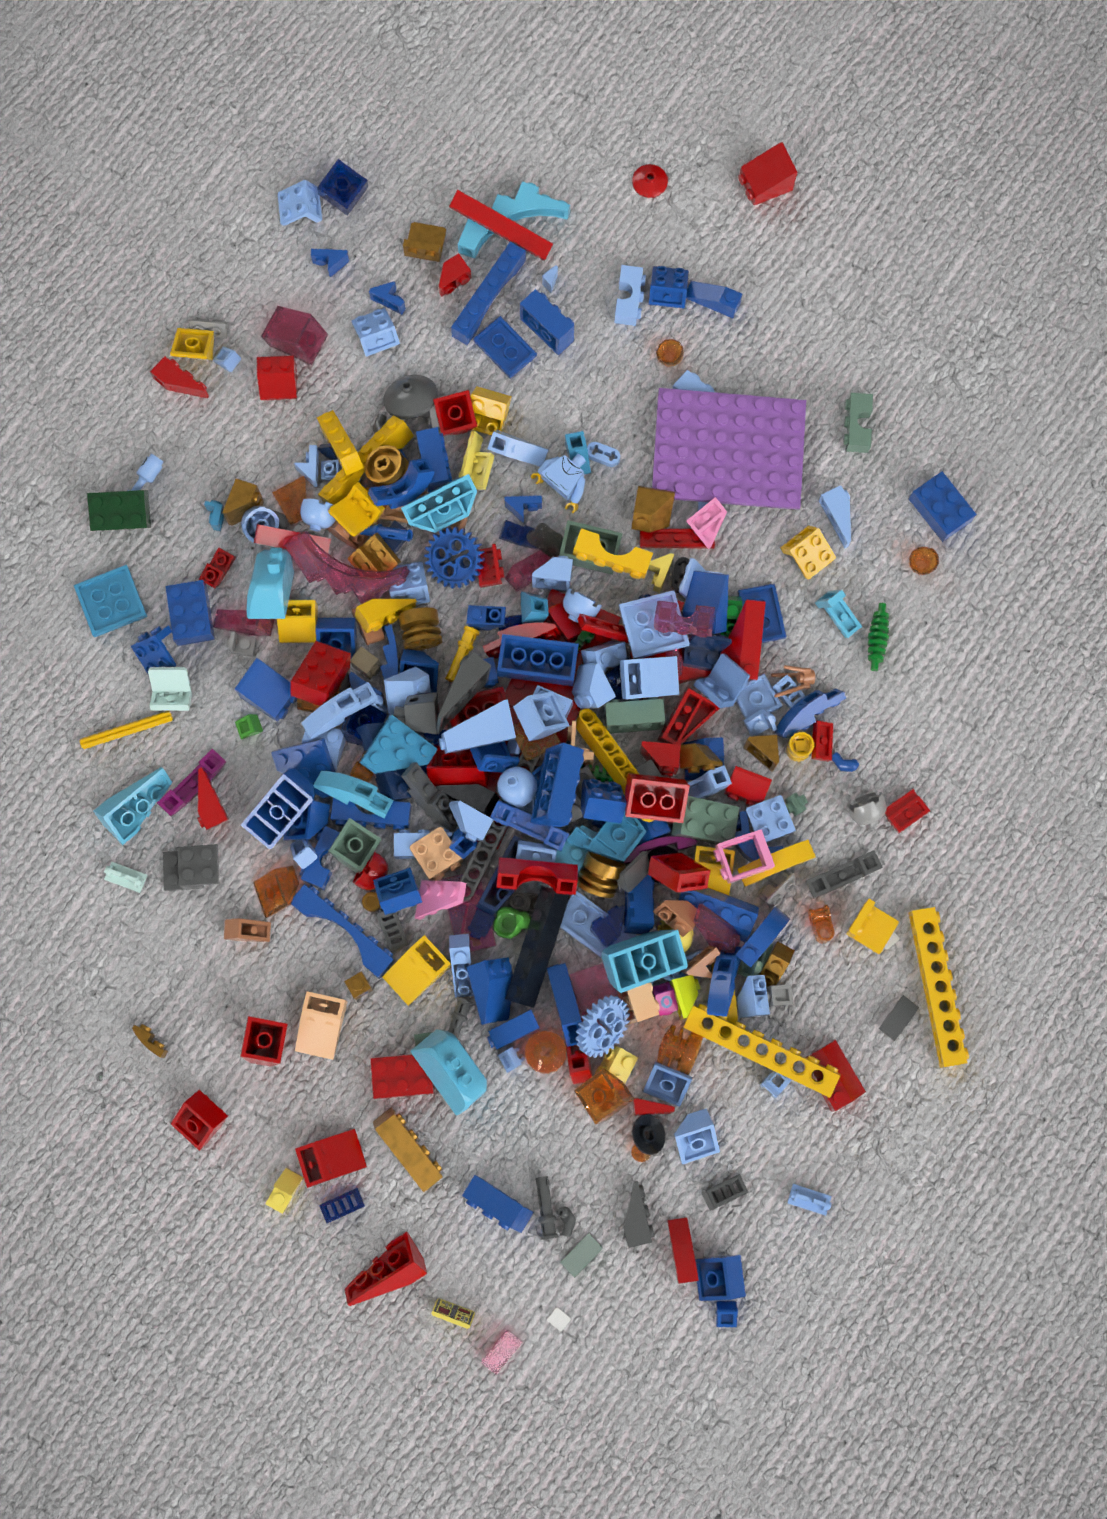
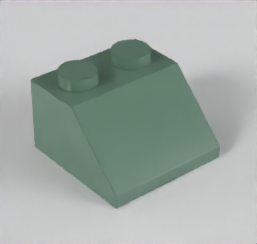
(354, 846)

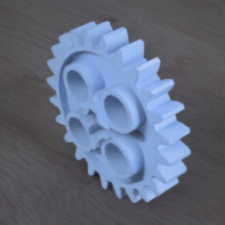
(612, 1015)

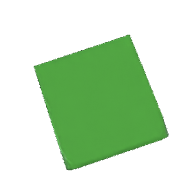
(248, 726)

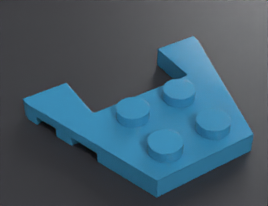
(613, 839)

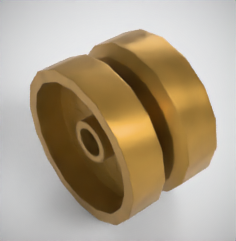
(385, 466)

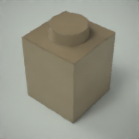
(366, 663)

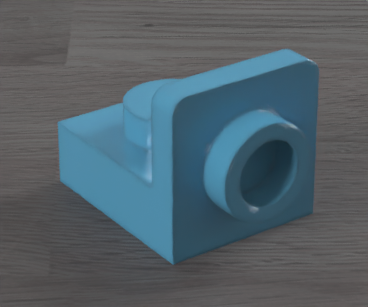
(216, 516)

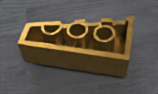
(407, 1150)

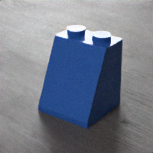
(266, 690)

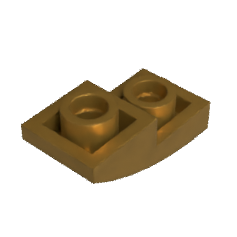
(144, 1035)

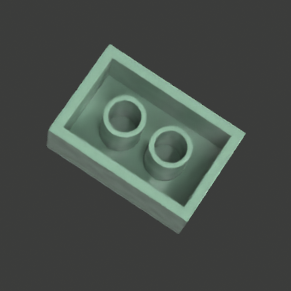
(609, 540)
(634, 715)
(707, 821)

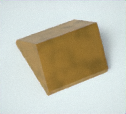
(764, 750)

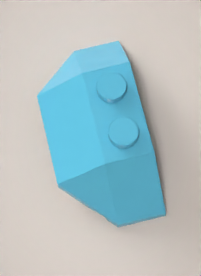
(442, 505)

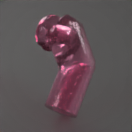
(679, 659)

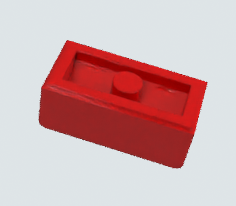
(567, 627)

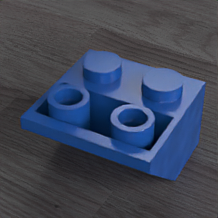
(602, 801)

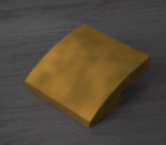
(374, 556)

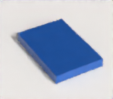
(505, 347)
(773, 623)

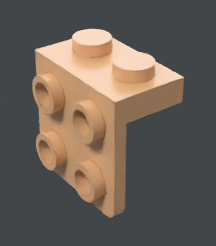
(435, 855)

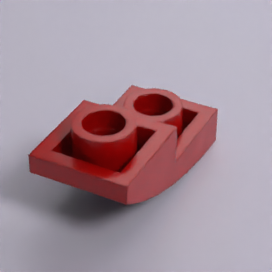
(218, 568)

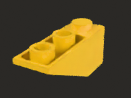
(378, 612)

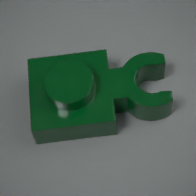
(583, 638)

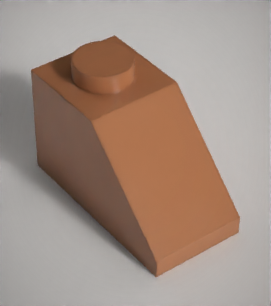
(247, 930)

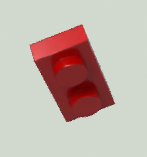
(822, 740)

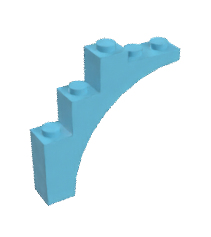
(526, 204)

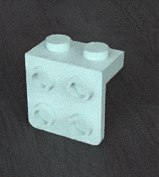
(170, 689)

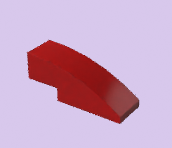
(682, 1250)

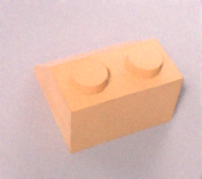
(640, 1003)

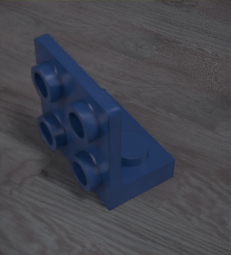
(704, 651)

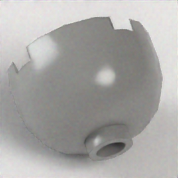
(868, 809)

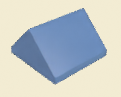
(667, 1084)

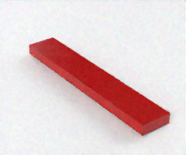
(500, 225)

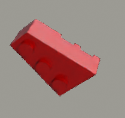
(687, 717)

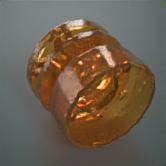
(679, 1049)
(545, 1064)

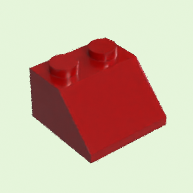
(277, 377)
(664, 756)
(747, 787)
(199, 1119)

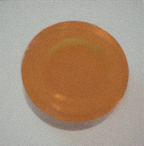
(638, 1155)

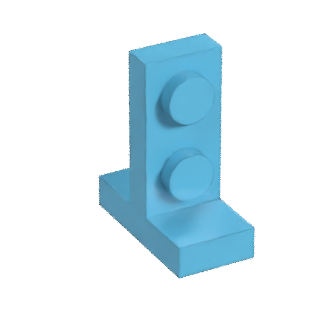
(839, 612)

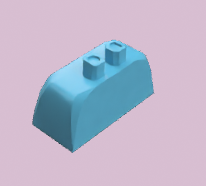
(270, 585)
(643, 959)
(450, 1069)

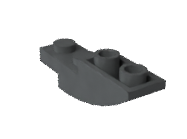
(428, 797)

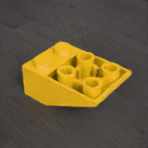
(706, 857)
(416, 970)

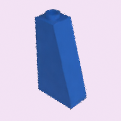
(565, 1002)

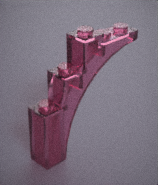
(341, 577)

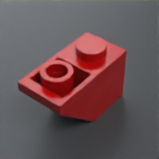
(453, 274)

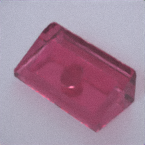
(501, 1351)

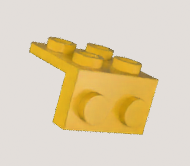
(356, 511)

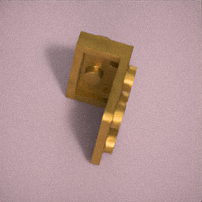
(425, 242)

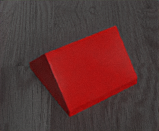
(455, 413)

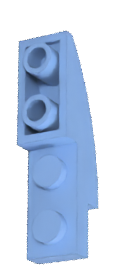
(337, 708)

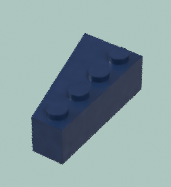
(390, 782)
(495, 897)

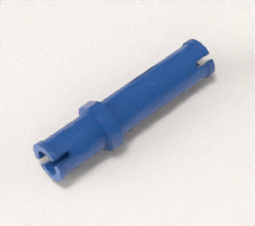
(389, 532)

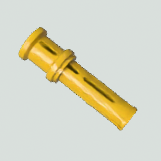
(464, 646)

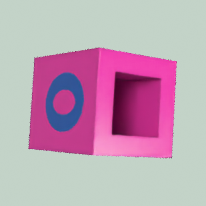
(666, 998)

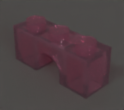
(698, 624)

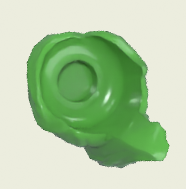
(510, 922)

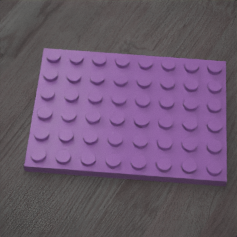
(729, 448)

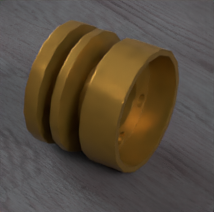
(420, 628)
(600, 875)

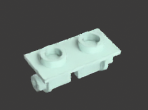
(125, 877)

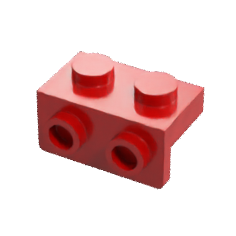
(492, 572)

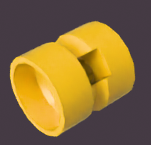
(800, 746)

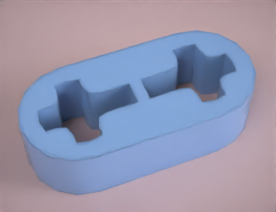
(605, 452)

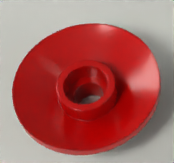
(650, 187)

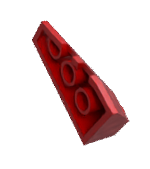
(747, 637)
(394, 1269)

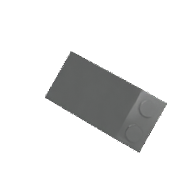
(468, 682)

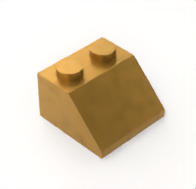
(241, 498)

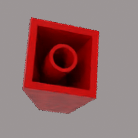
(768, 175)
(263, 1041)

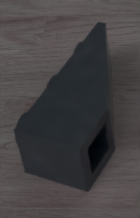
(472, 795)

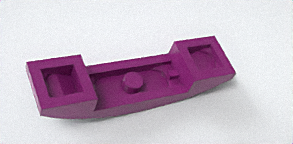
(187, 790)
(680, 843)

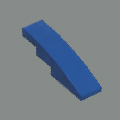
(390, 654)

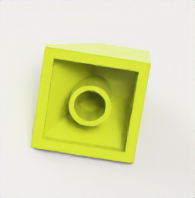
(686, 992)

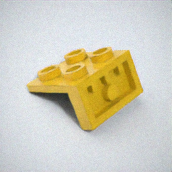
(809, 551)
(872, 927)

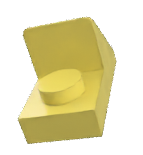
(660, 566)
(284, 1190)

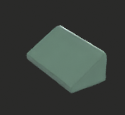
(581, 1255)

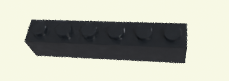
(537, 947)

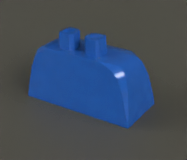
(280, 808)

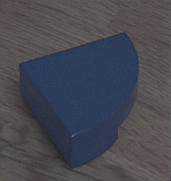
(327, 451)

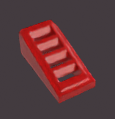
(643, 1107)

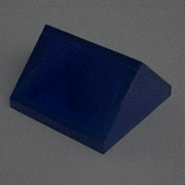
(367, 715)

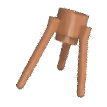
(805, 676)

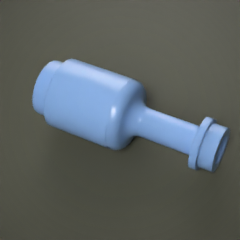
(148, 471)

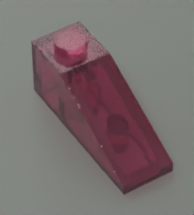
(521, 573)
(238, 622)
(716, 930)

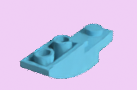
(348, 788)

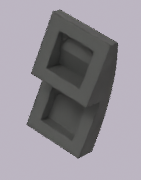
(898, 1018)

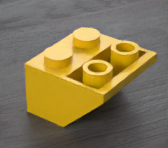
(490, 409)
(299, 622)

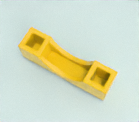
(340, 442)
(589, 548)

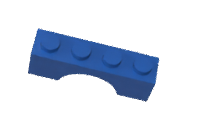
(396, 817)

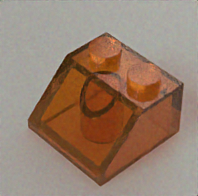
(603, 1095)

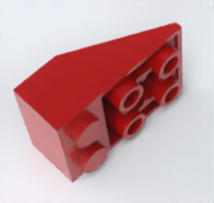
(330, 1158)

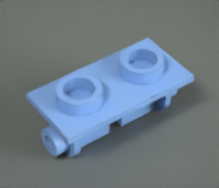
(809, 1199)

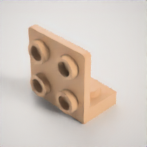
(588, 756)

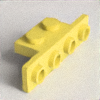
(477, 463)

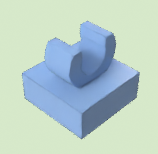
(510, 1059)

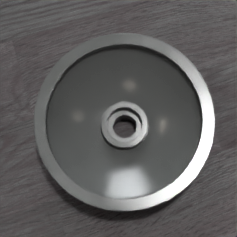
(410, 396)

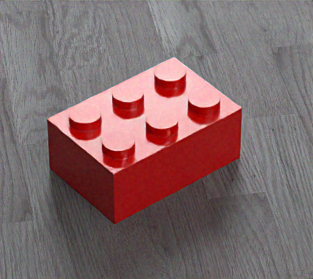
(320, 674)
(399, 1077)

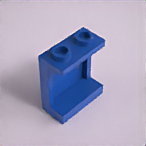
(494, 757)

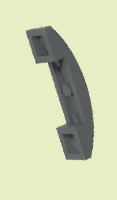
(844, 874)

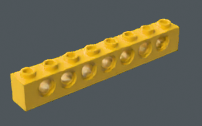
(933, 997)
(825, 1086)

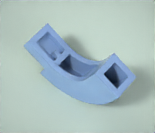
(709, 783)

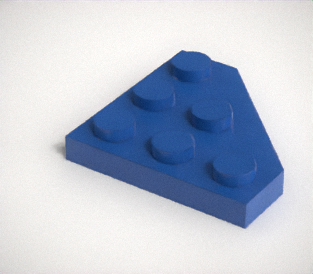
(307, 758)

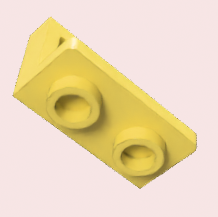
(618, 1062)

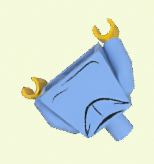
(564, 477)

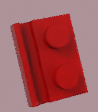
(906, 811)

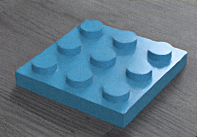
(110, 601)

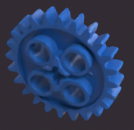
(446, 541)

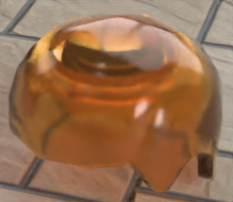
(670, 352)
(923, 560)

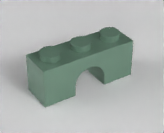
(858, 438)

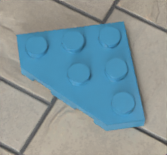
(397, 748)

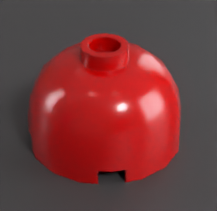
(374, 869)

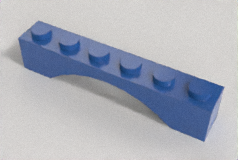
(472, 315)
(311, 905)

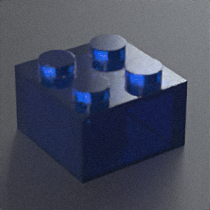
(342, 187)

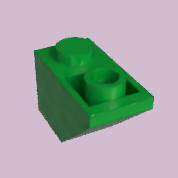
(733, 611)

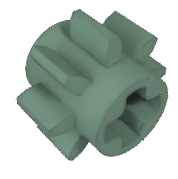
(796, 804)

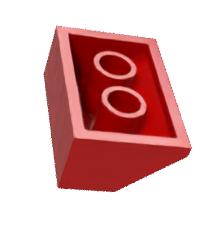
(455, 769)
(656, 798)
(848, 1086)

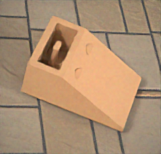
(320, 1025)

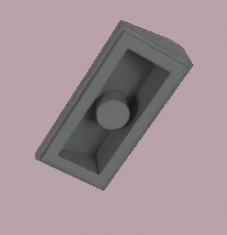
(634, 872)

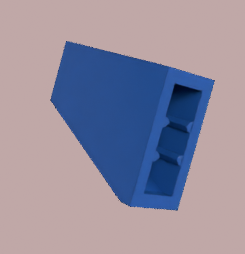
(513, 1030)

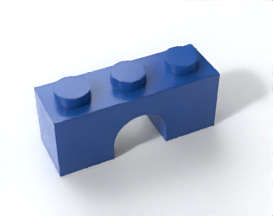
(314, 873)

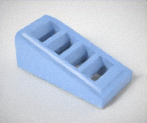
(791, 684)
(303, 852)

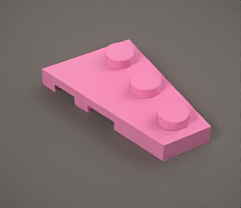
(439, 896)

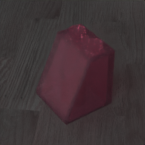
(295, 334)

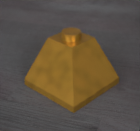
(652, 509)

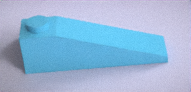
(128, 808)

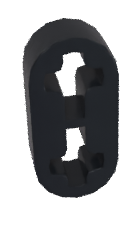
(676, 574)

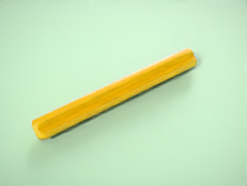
(126, 729)

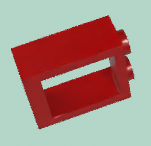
(679, 872)

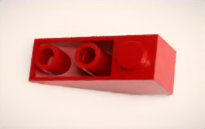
(175, 379)

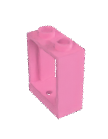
(762, 849)

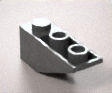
(635, 1224)

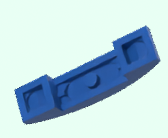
(520, 820)

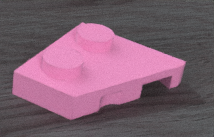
(708, 521)

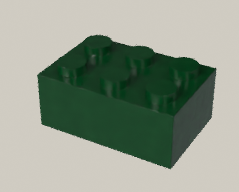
(119, 510)

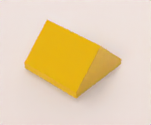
(193, 344)

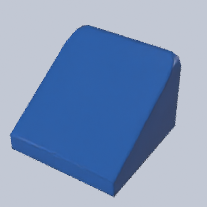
(726, 1314)

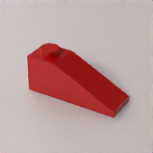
(209, 806)
(578, 1064)

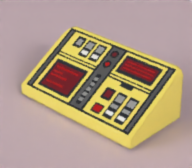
(453, 1313)

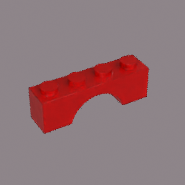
(559, 876)

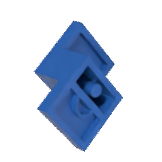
(397, 891)

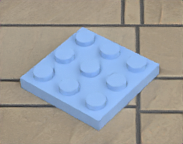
(639, 626)

